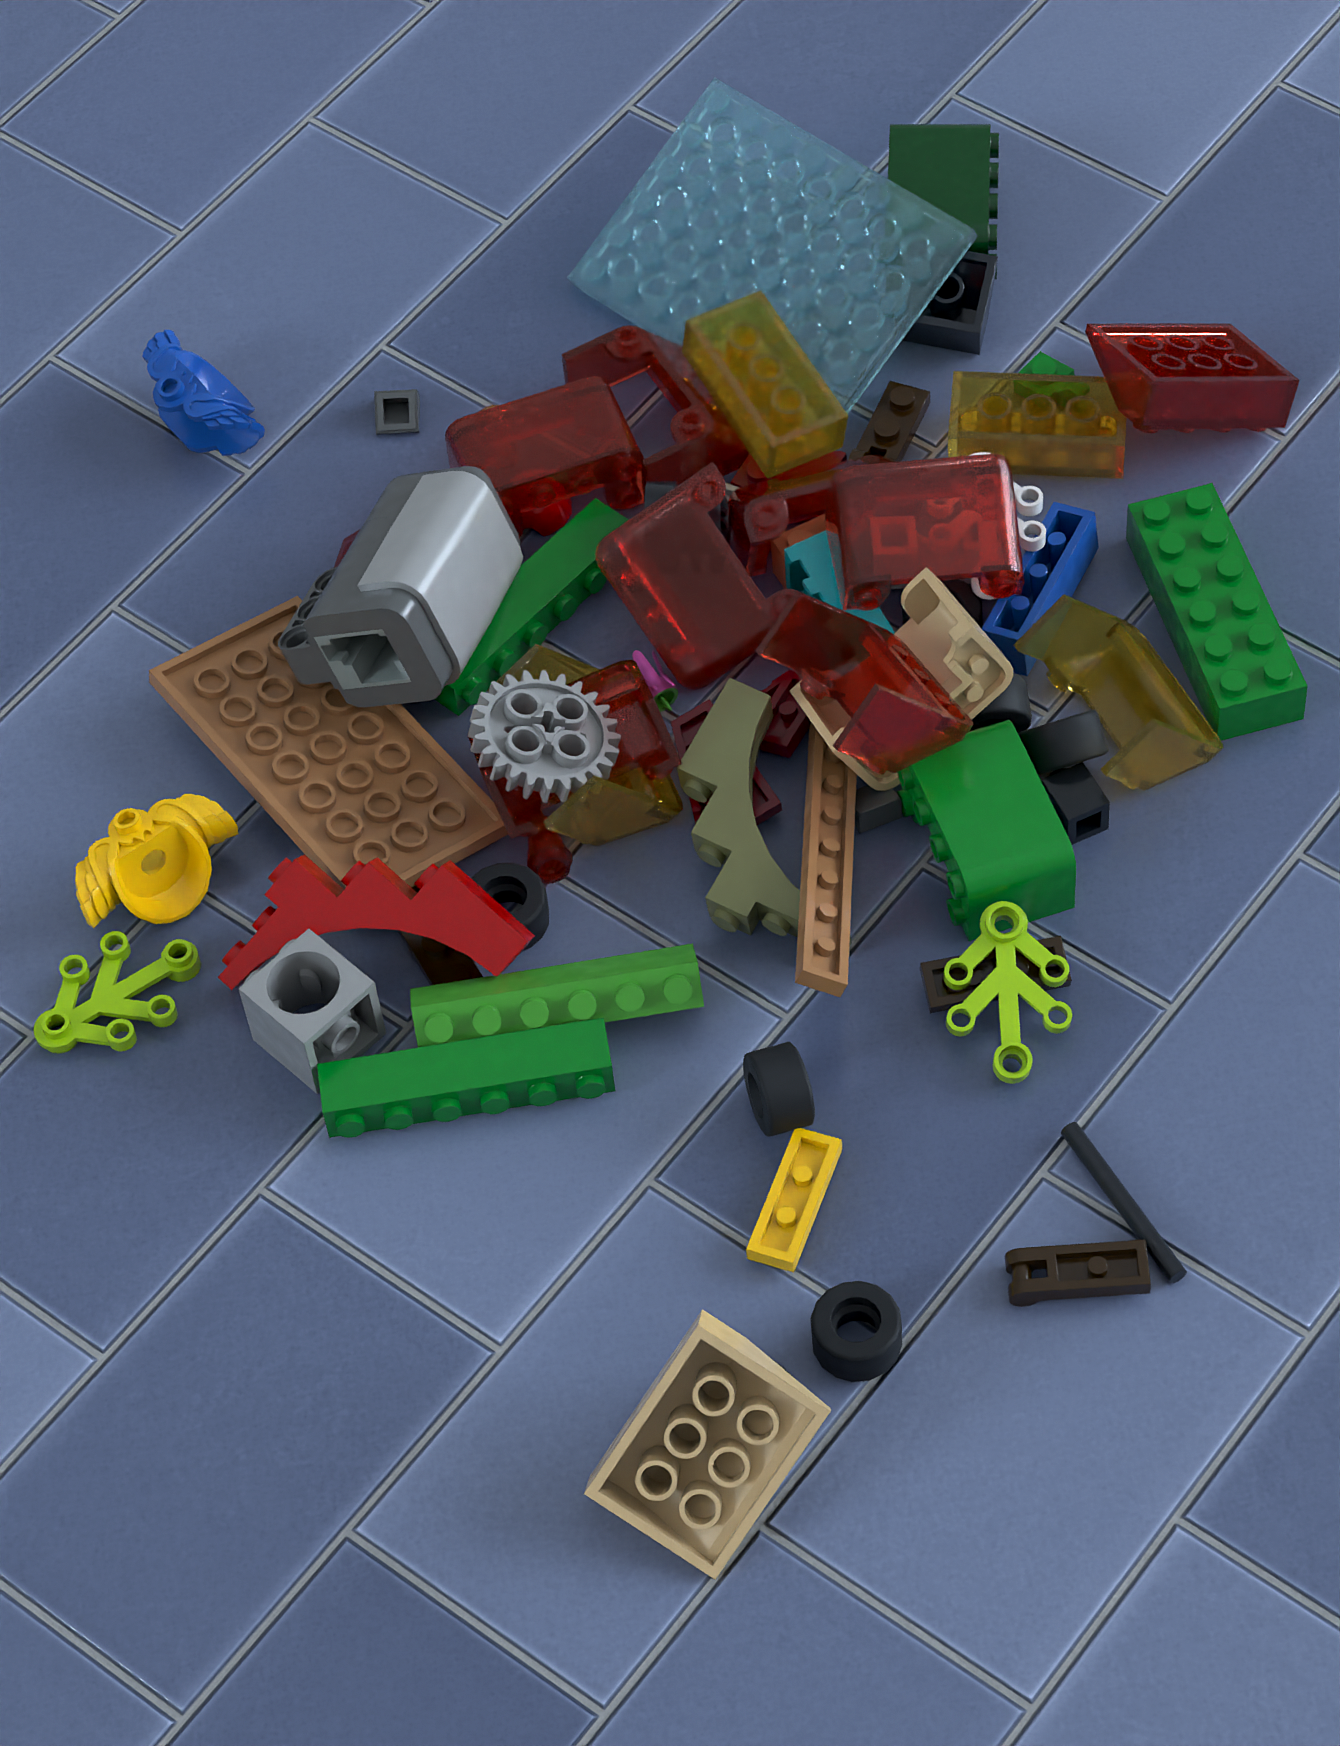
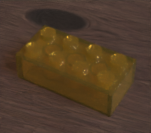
(764, 384)
(1039, 423)

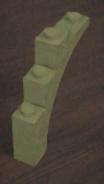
(721, 770)

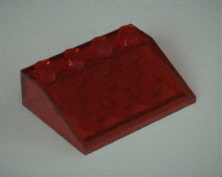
(1191, 377)

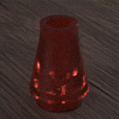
(548, 856)

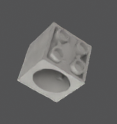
(303, 975)

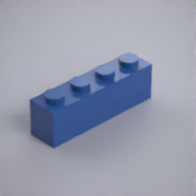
(1047, 576)

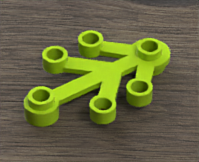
(1007, 983)
(113, 998)

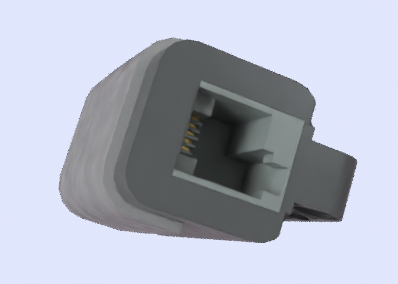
(408, 591)

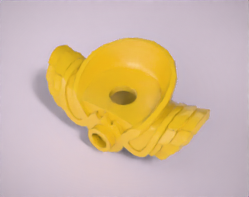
(153, 860)

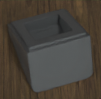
(397, 411)
(876, 808)

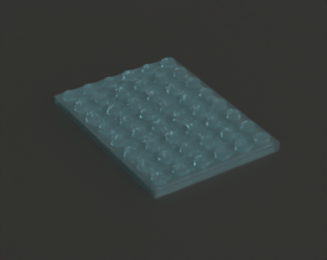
(770, 208)

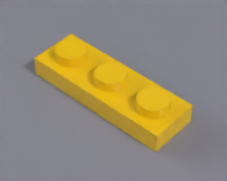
(794, 1199)

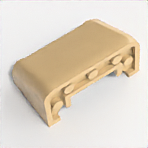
(947, 645)

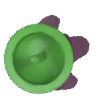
(661, 686)

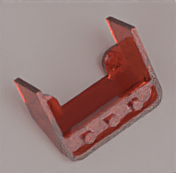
(698, 427)
(889, 694)

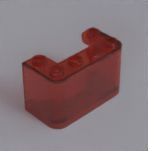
(552, 448)

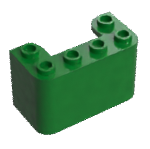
(991, 828)

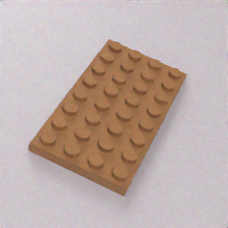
(326, 771)

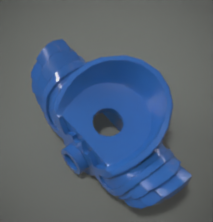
(199, 400)

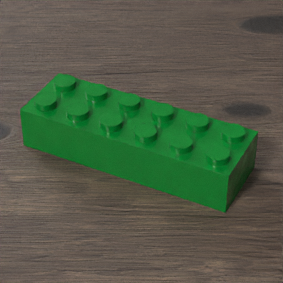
(1215, 612)

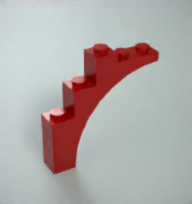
(445, 909)

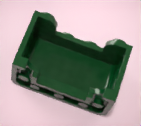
(950, 171)

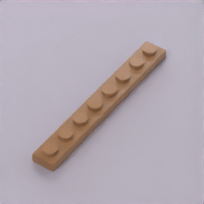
(826, 870)

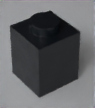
(1078, 802)

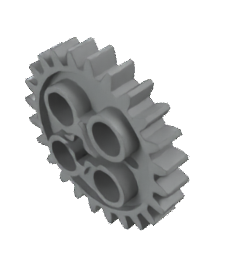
(543, 735)

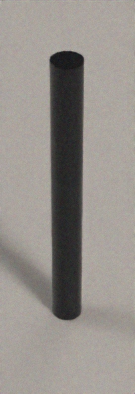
(1123, 1202)

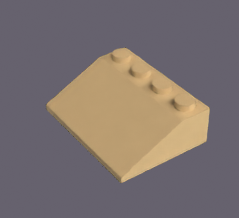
(707, 1445)

